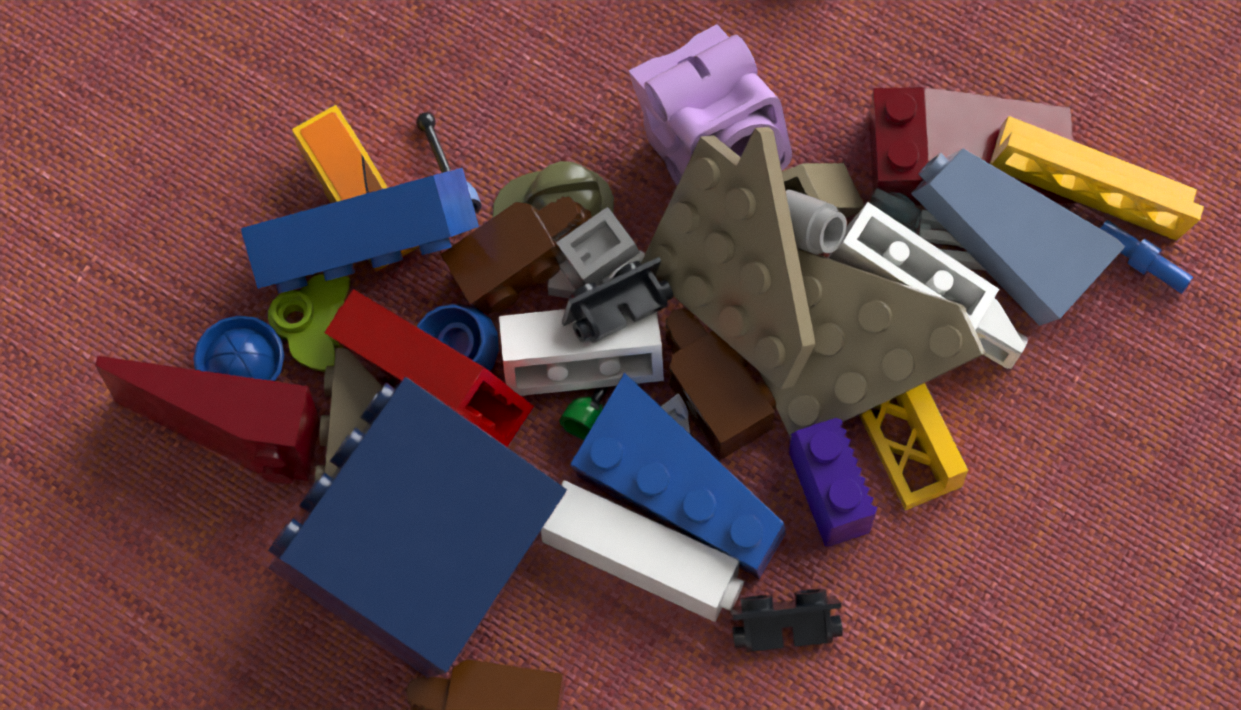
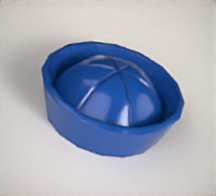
(465, 331)
(240, 348)

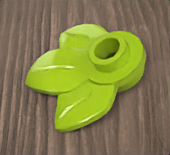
(307, 337)

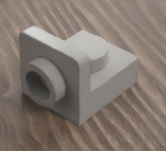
(595, 249)

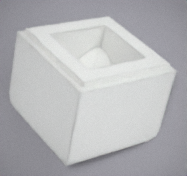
(999, 336)

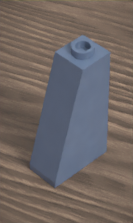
(1016, 234)

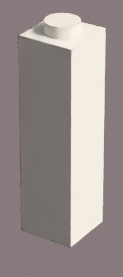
(643, 552)

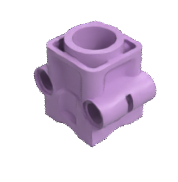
(706, 92)

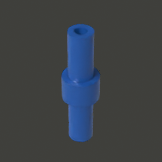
(1146, 258)

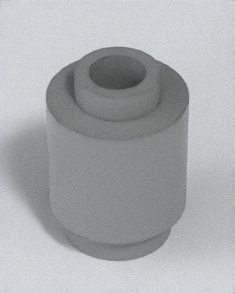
(815, 223)

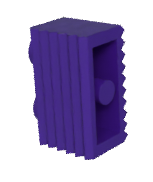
(832, 482)

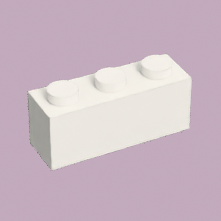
(896, 253)
(549, 357)

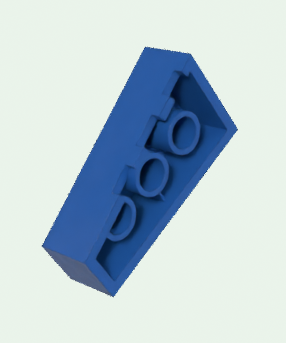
(360, 229)
(670, 477)

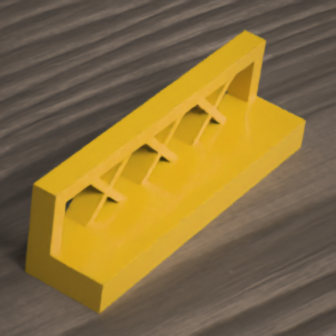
(1095, 179)
(933, 438)

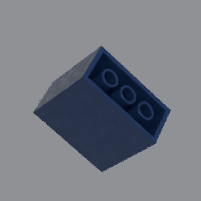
(415, 527)

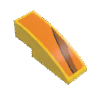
(338, 159)

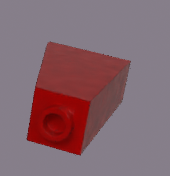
(405, 350)

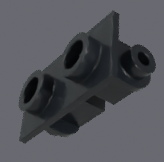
(598, 306)
(806, 615)

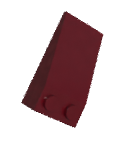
(920, 122)
(245, 419)

